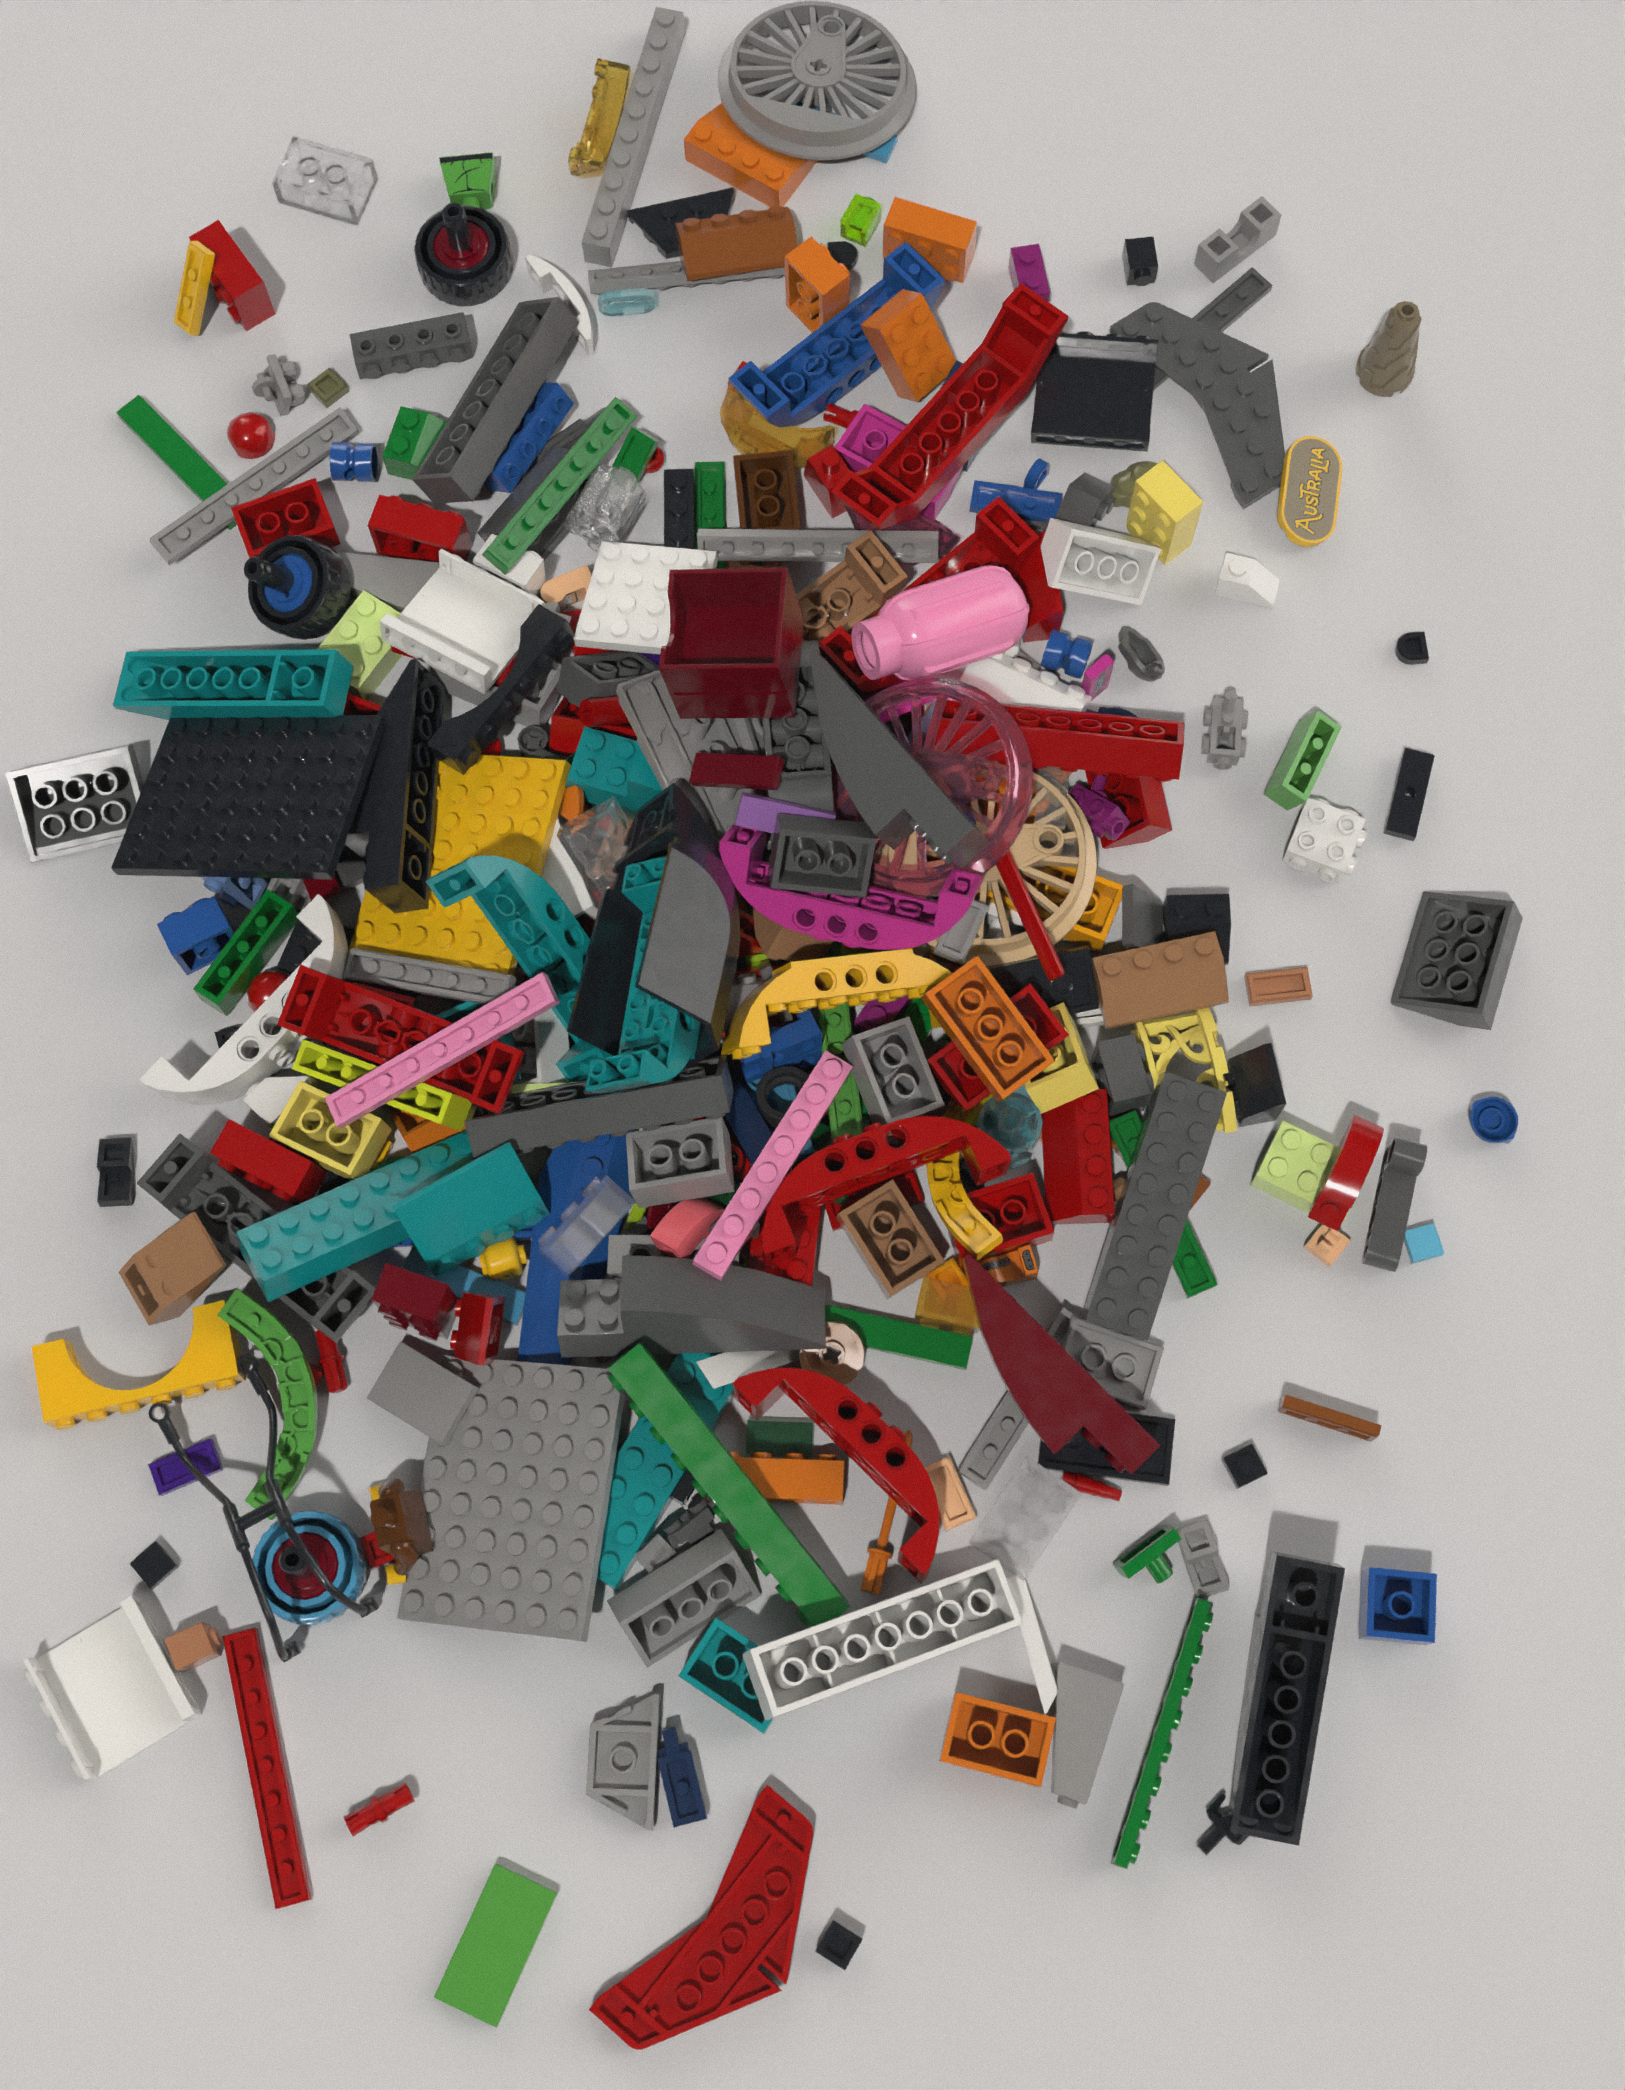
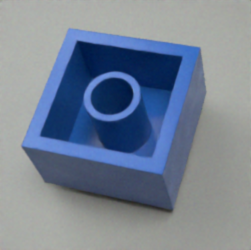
(197, 934)
(1397, 1606)

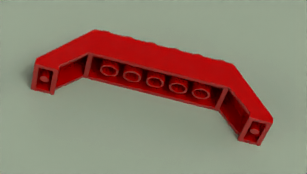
(957, 416)

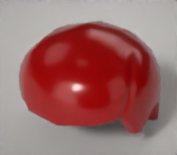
(250, 435)
(263, 987)

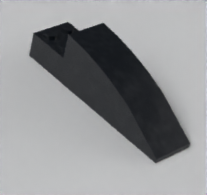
(399, 798)
(1284, 1697)

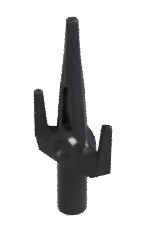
(1221, 1828)

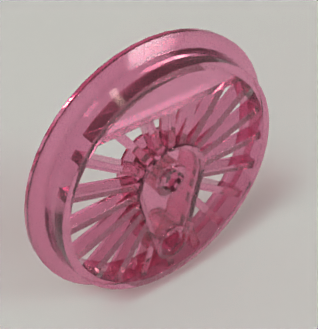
(955, 776)

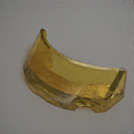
(603, 118)
(754, 434)

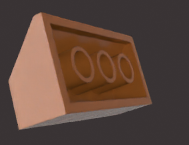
(735, 242)

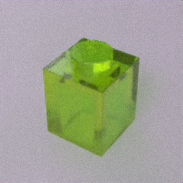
(860, 220)

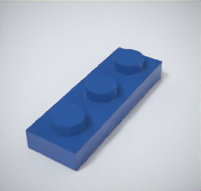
(1025, 502)

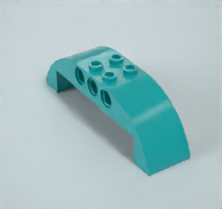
(534, 928)

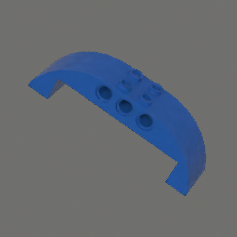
(836, 353)

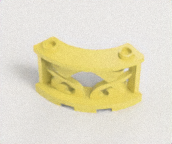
(1201, 1030)

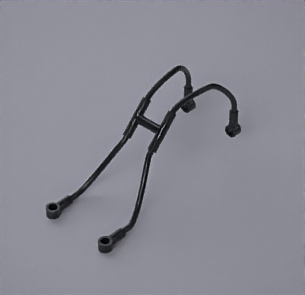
(277, 1505)

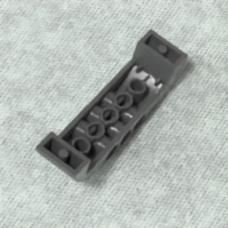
(191, 1182)

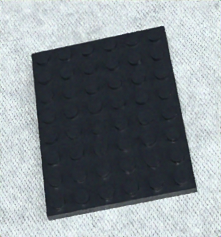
(250, 797)

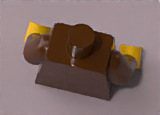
(399, 1526)

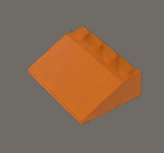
(733, 157)

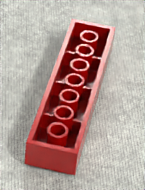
(1084, 741)

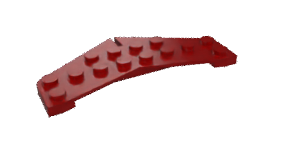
(717, 1961)

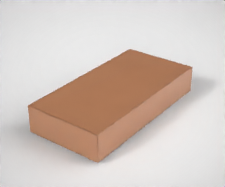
(1278, 986)

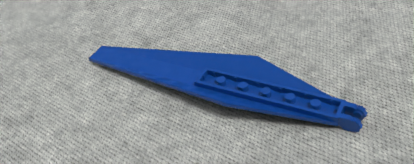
(560, 1184)

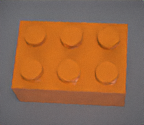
(937, 236)
(815, 284)
(909, 345)
(997, 1739)

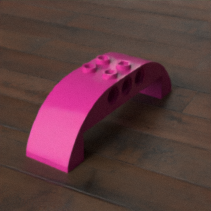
(876, 922)

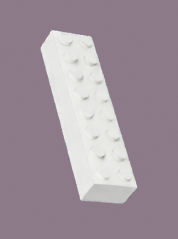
(881, 1639)

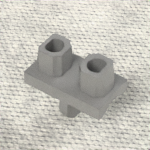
(273, 385)

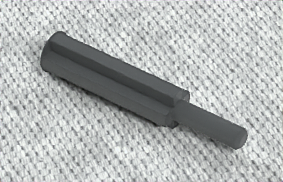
(569, 435)

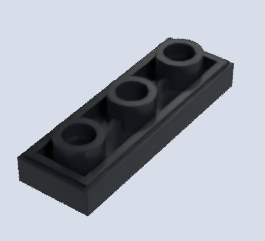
(1412, 780)

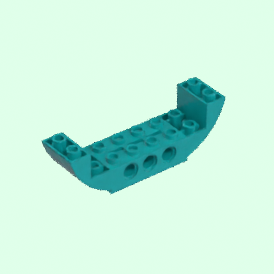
(654, 1036)

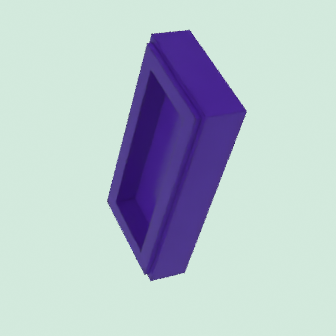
(171, 1474)

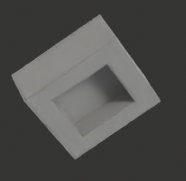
(655, 1554)

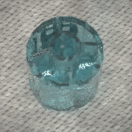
(1014, 1124)

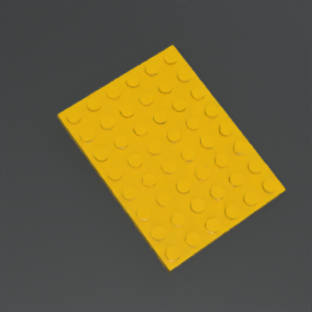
(492, 810)

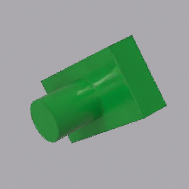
(1149, 1555)

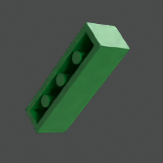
(246, 952)

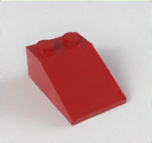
(478, 1327)

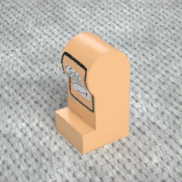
(567, 588)

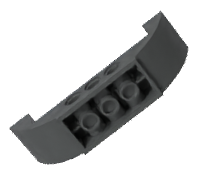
(802, 746)

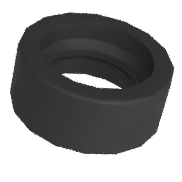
(769, 1081)

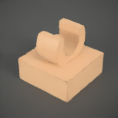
(1327, 1244)

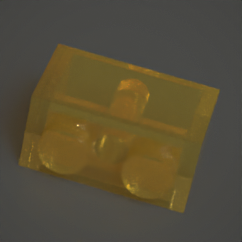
(946, 1305)

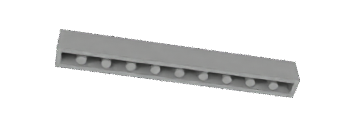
(633, 137)

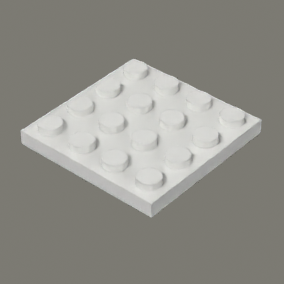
(629, 596)

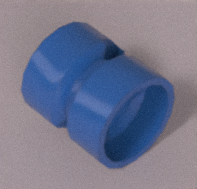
(353, 462)
(1066, 654)

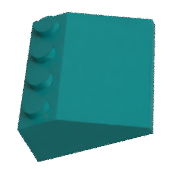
(471, 1209)

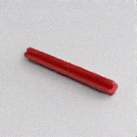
(1030, 917)

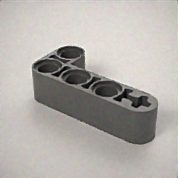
(1392, 1203)

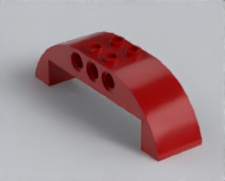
(998, 540)
(385, 1028)
(921, 1142)
(823, 1403)

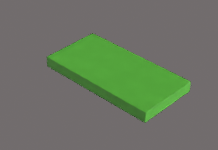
(495, 1945)

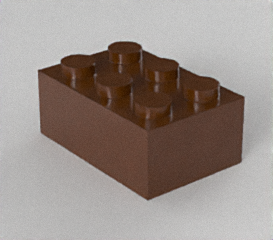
(766, 491)

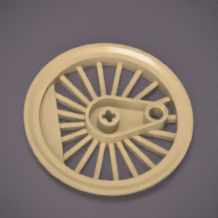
(1029, 859)

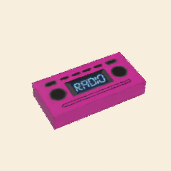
(1097, 676)

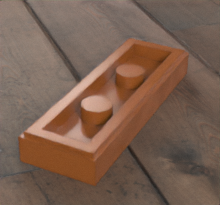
(1329, 1418)

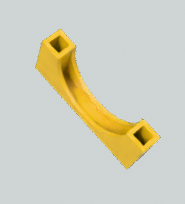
(73, 1396)

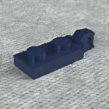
(680, 1780)

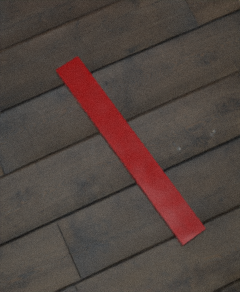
(266, 1768)

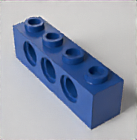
(526, 442)

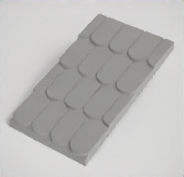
(672, 745)

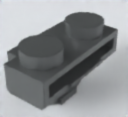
(692, 1525)

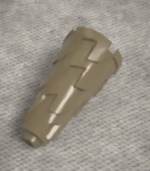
(1391, 356)

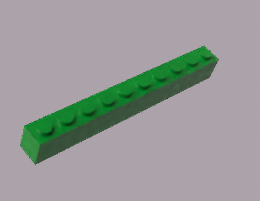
(728, 1486)

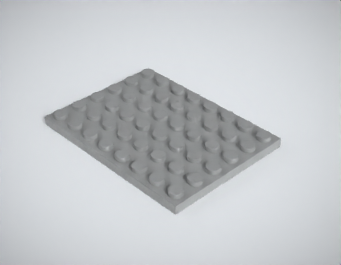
(518, 1502)

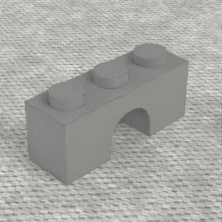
(1224, 251)

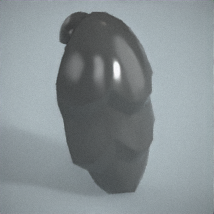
(1140, 655)

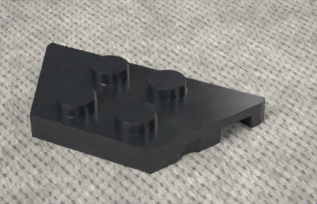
(659, 219)

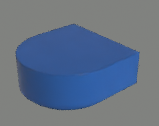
(1036, 474)

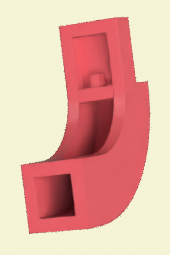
(685, 1226)

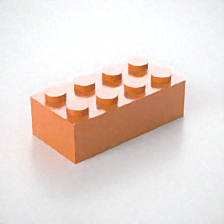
(987, 1029)

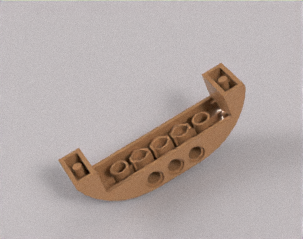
(850, 589)

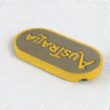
(1309, 491)

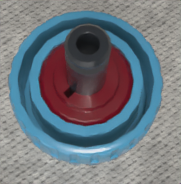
(291, 1584)

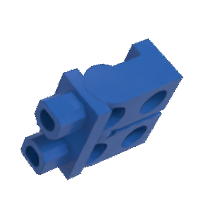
(790, 1045)

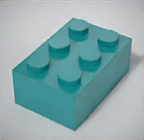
(722, 1675)

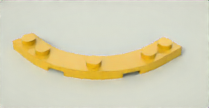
(951, 1199)

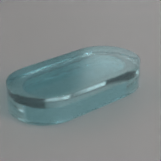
(626, 302)

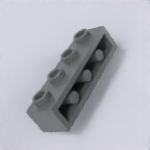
(411, 346)

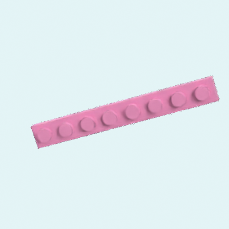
(442, 1050)
(772, 1166)

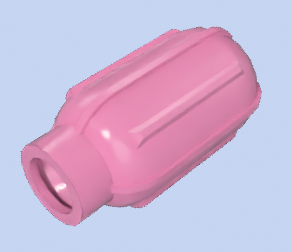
(942, 625)

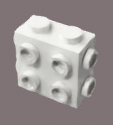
(1325, 840)

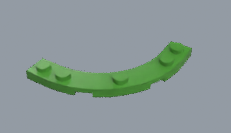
(295, 1387)

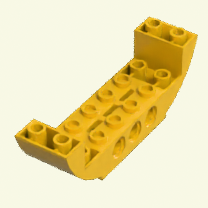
(829, 984)

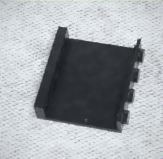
(1096, 392)

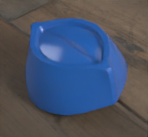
(1494, 1120)

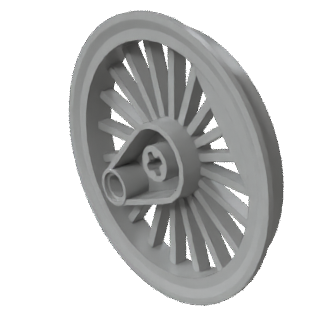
(818, 76)

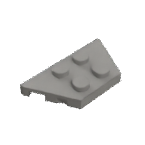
(625, 1761)

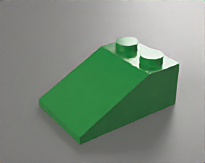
(410, 441)

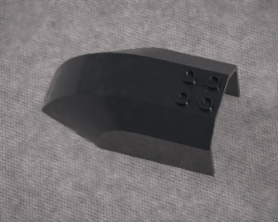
(690, 938)

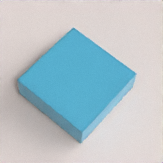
(1423, 1243)

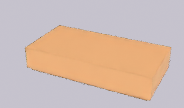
(950, 1494)

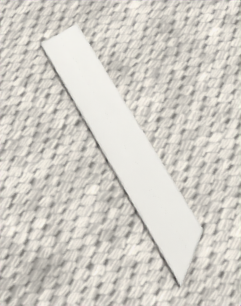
(1034, 1642)

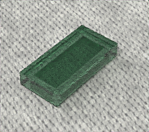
(779, 1437)

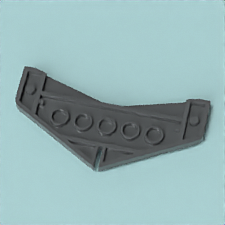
(1237, 403)

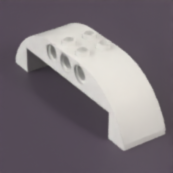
(259, 1044)

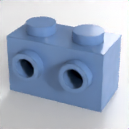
(236, 890)

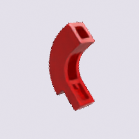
(1347, 1173)

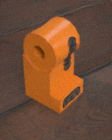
(1012, 1267)

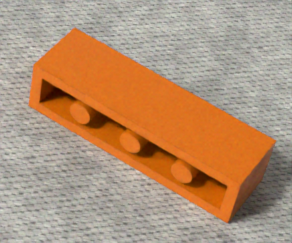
(796, 1477)

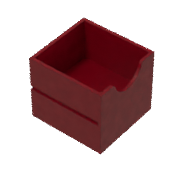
(733, 643)

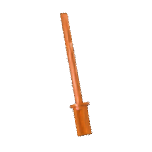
(879, 1557)

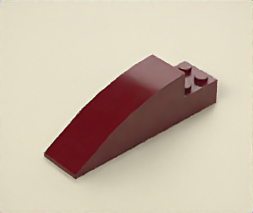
(1048, 1382)

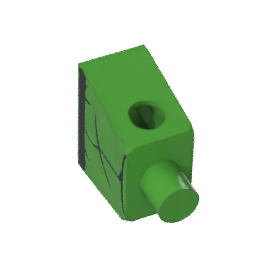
(470, 179)

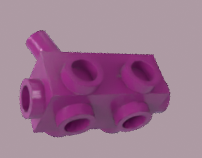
(1102, 815)

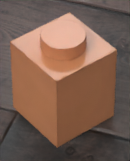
(194, 1646)

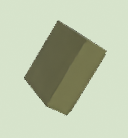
(327, 388)

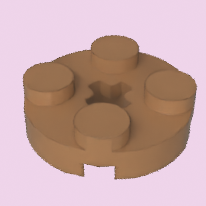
(849, 1361)

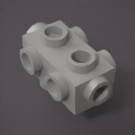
(1225, 730)

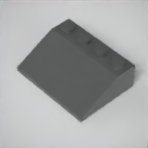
(76, 801)
(1458, 958)

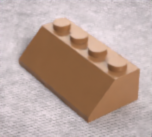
(1160, 980)

